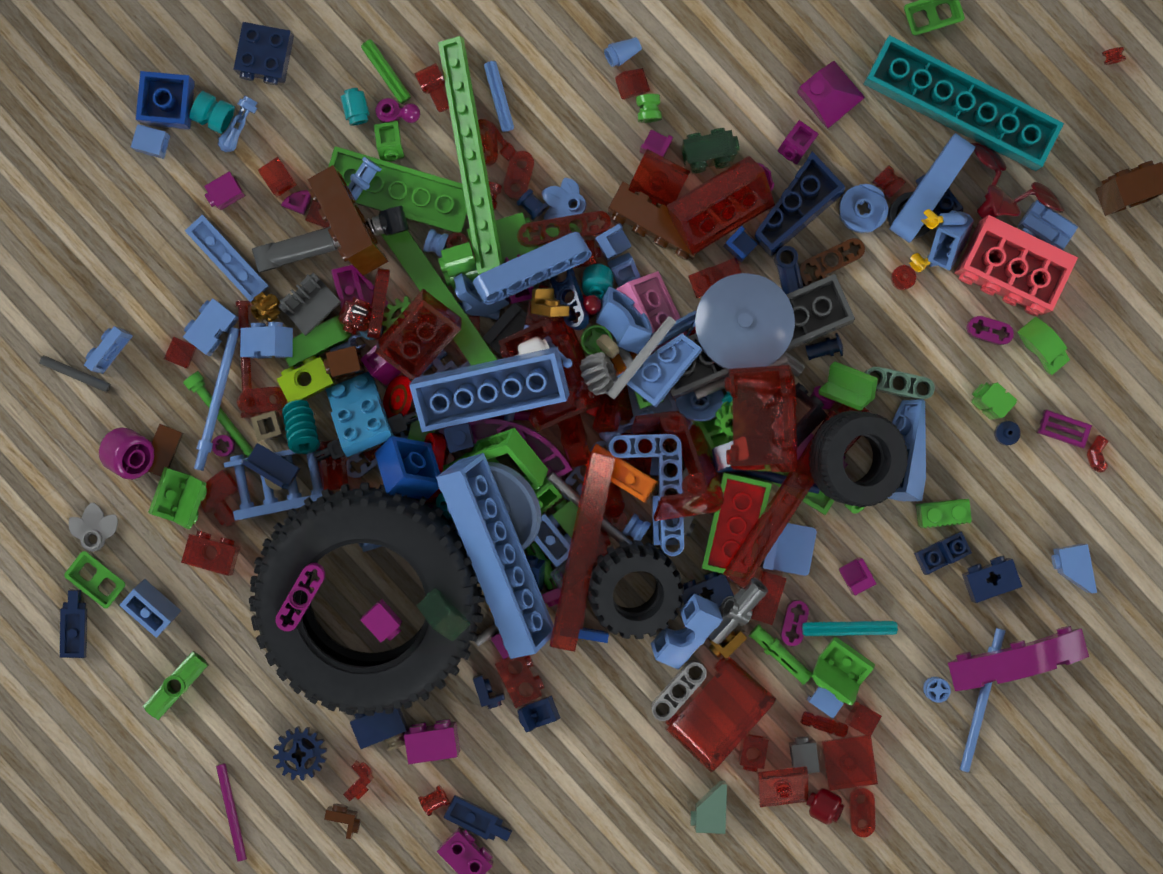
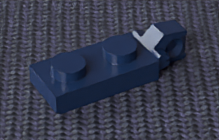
(73, 626)
(476, 819)

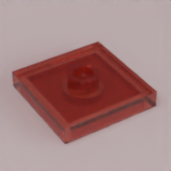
(659, 178)
(849, 762)
(783, 786)

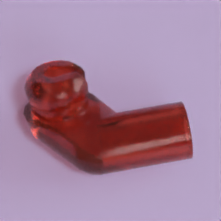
(1095, 455)

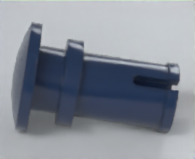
(825, 348)

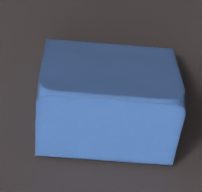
(624, 269)

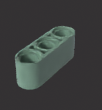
(910, 383)

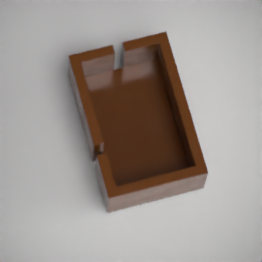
(1131, 187)

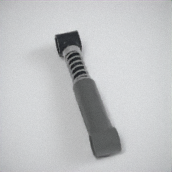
(320, 241)

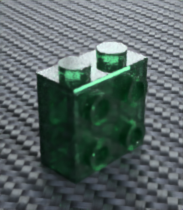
(709, 150)

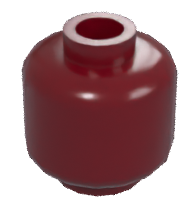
(825, 806)

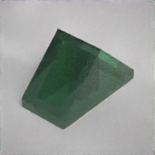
(442, 615)

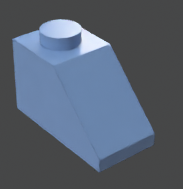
(1075, 565)

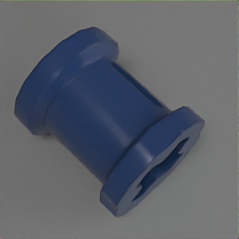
(532, 204)

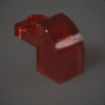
(220, 489)

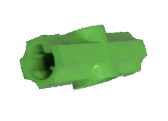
(165, 696)

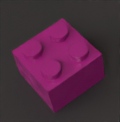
(432, 742)

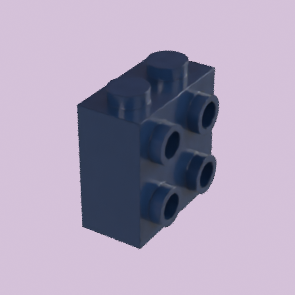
(263, 53)

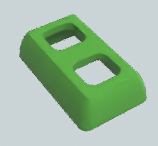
(929, 7)
(91, 587)

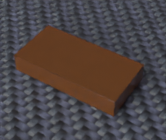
(165, 446)

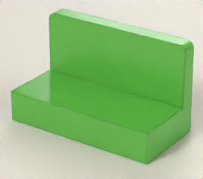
(849, 386)

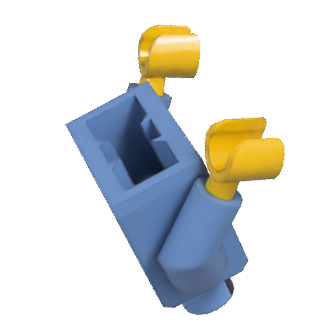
(948, 241)

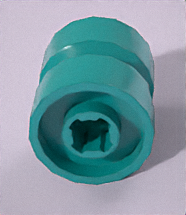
(208, 110)

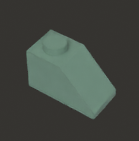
(711, 811)

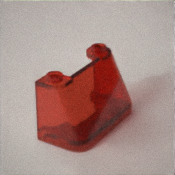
(565, 339)
(763, 419)
(721, 714)

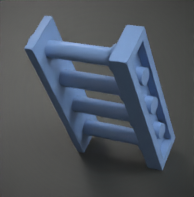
(271, 503)

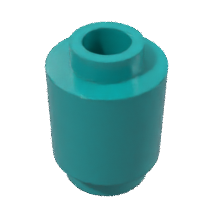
(355, 106)

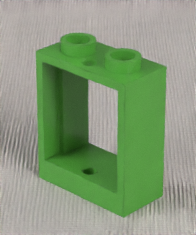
(518, 449)

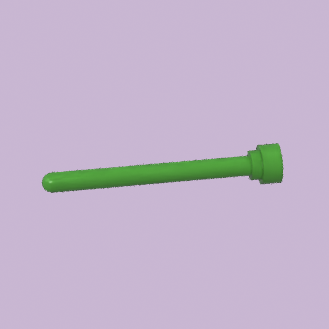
(196, 384)

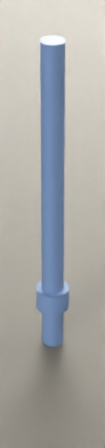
(205, 445)
(980, 709)

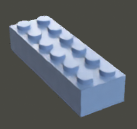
(489, 389)

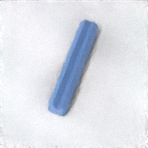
(498, 96)
(679, 327)

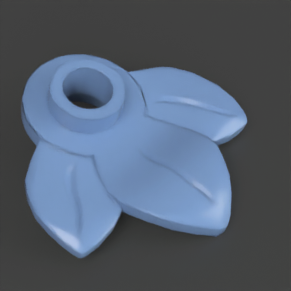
(560, 199)

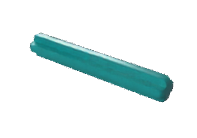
(849, 628)

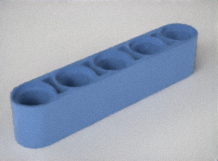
(932, 187)
(532, 268)

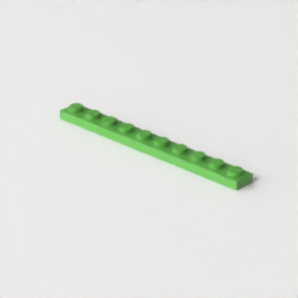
(470, 154)

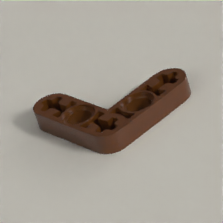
(822, 268)

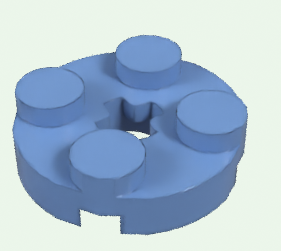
(850, 214)

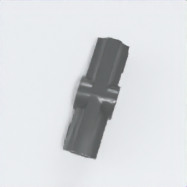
(738, 609)

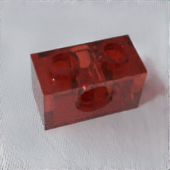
(196, 554)

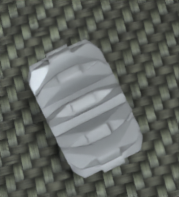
(598, 373)

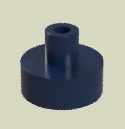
(1002, 436)

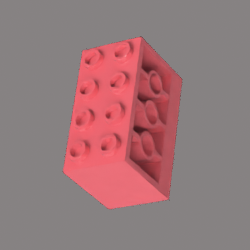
(1027, 256)

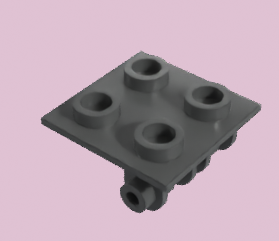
(309, 303)

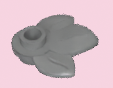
(95, 524)

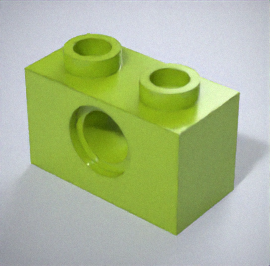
(291, 383)

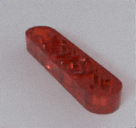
(562, 224)

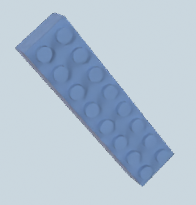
(496, 555)

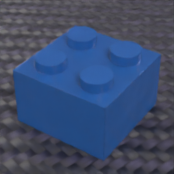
(165, 100)
(408, 467)

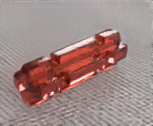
(824, 724)

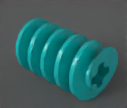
(300, 427)

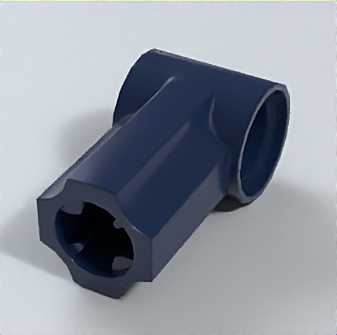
(788, 273)

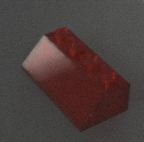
(721, 204)

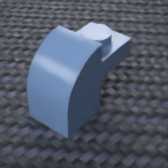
(471, 299)

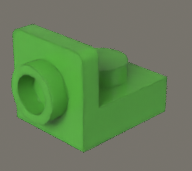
(388, 141)

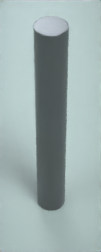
(74, 373)

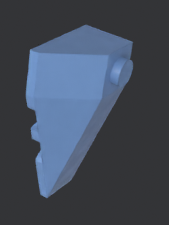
(911, 424)

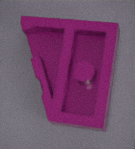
(351, 284)

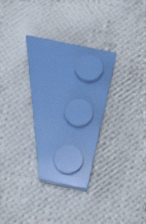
(664, 369)

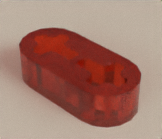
(489, 141)

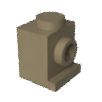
(268, 426)

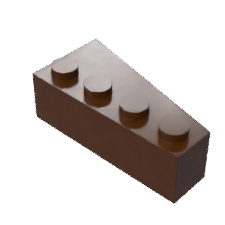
(647, 219)
(346, 221)

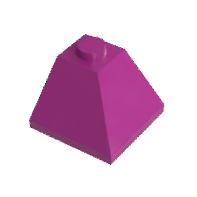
(830, 94)

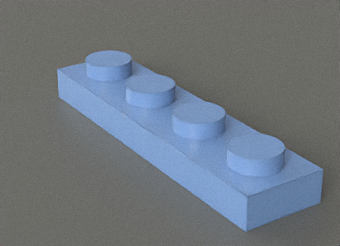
(226, 258)

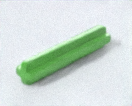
(385, 71)

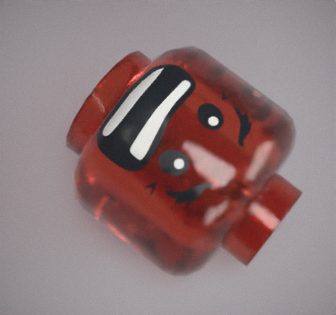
(355, 315)

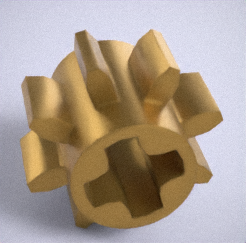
(265, 307)

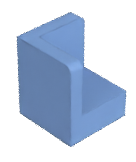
(150, 141)
(613, 242)
(825, 702)

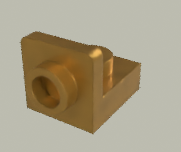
(544, 303)
(730, 644)

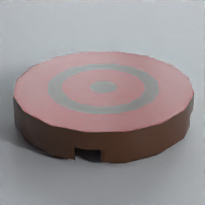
(399, 397)

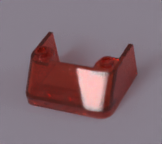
(701, 487)

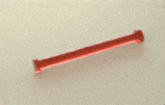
(245, 362)

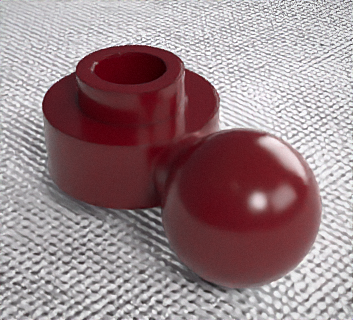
(592, 305)

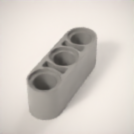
(676, 702)

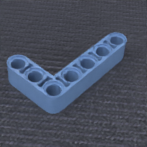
(664, 482)

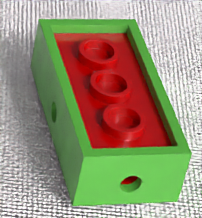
(742, 507)

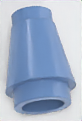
(621, 51)

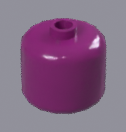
(126, 453)

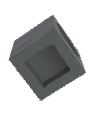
(804, 754)

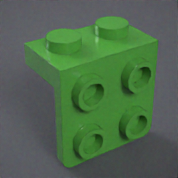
(178, 497)
(841, 670)

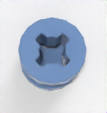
(435, 242)
(636, 528)
(941, 690)

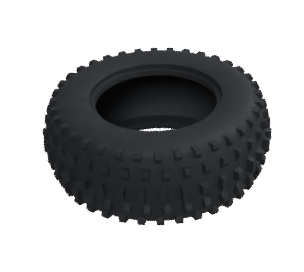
(309, 654)

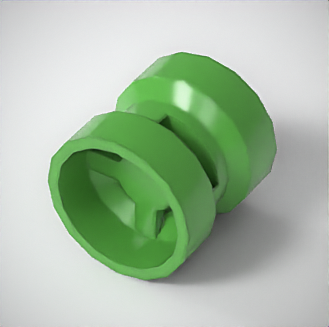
(648, 108)

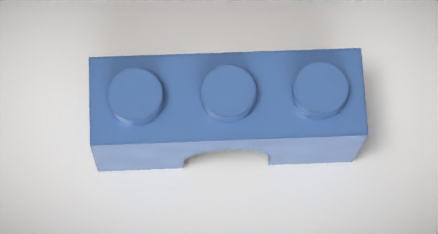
(677, 646)

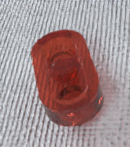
(518, 175)
(261, 400)
(862, 811)

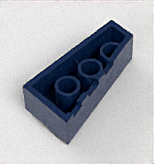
(799, 205)

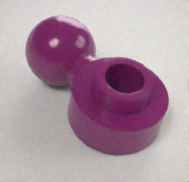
(409, 113)

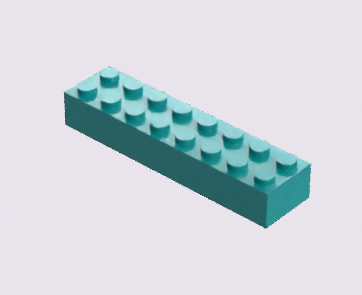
(963, 103)

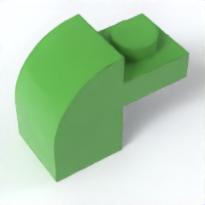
(1045, 344)

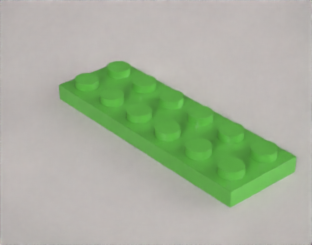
(422, 195)

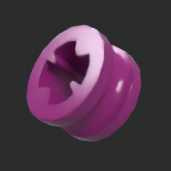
(231, 448)

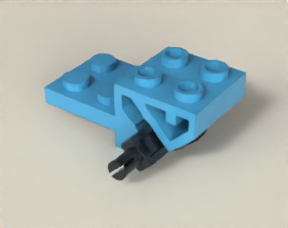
(360, 418)

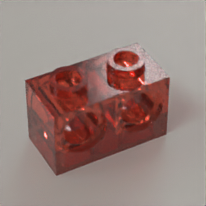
(514, 680)

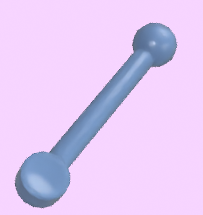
(566, 361)

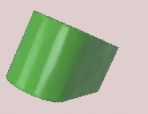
(317, 341)

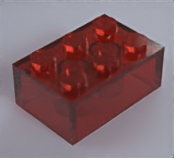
(418, 335)

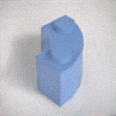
(624, 321)

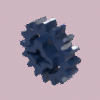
(289, 754)

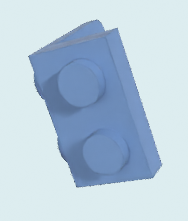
(792, 550)

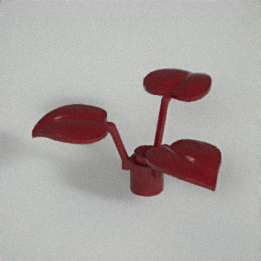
(996, 200)

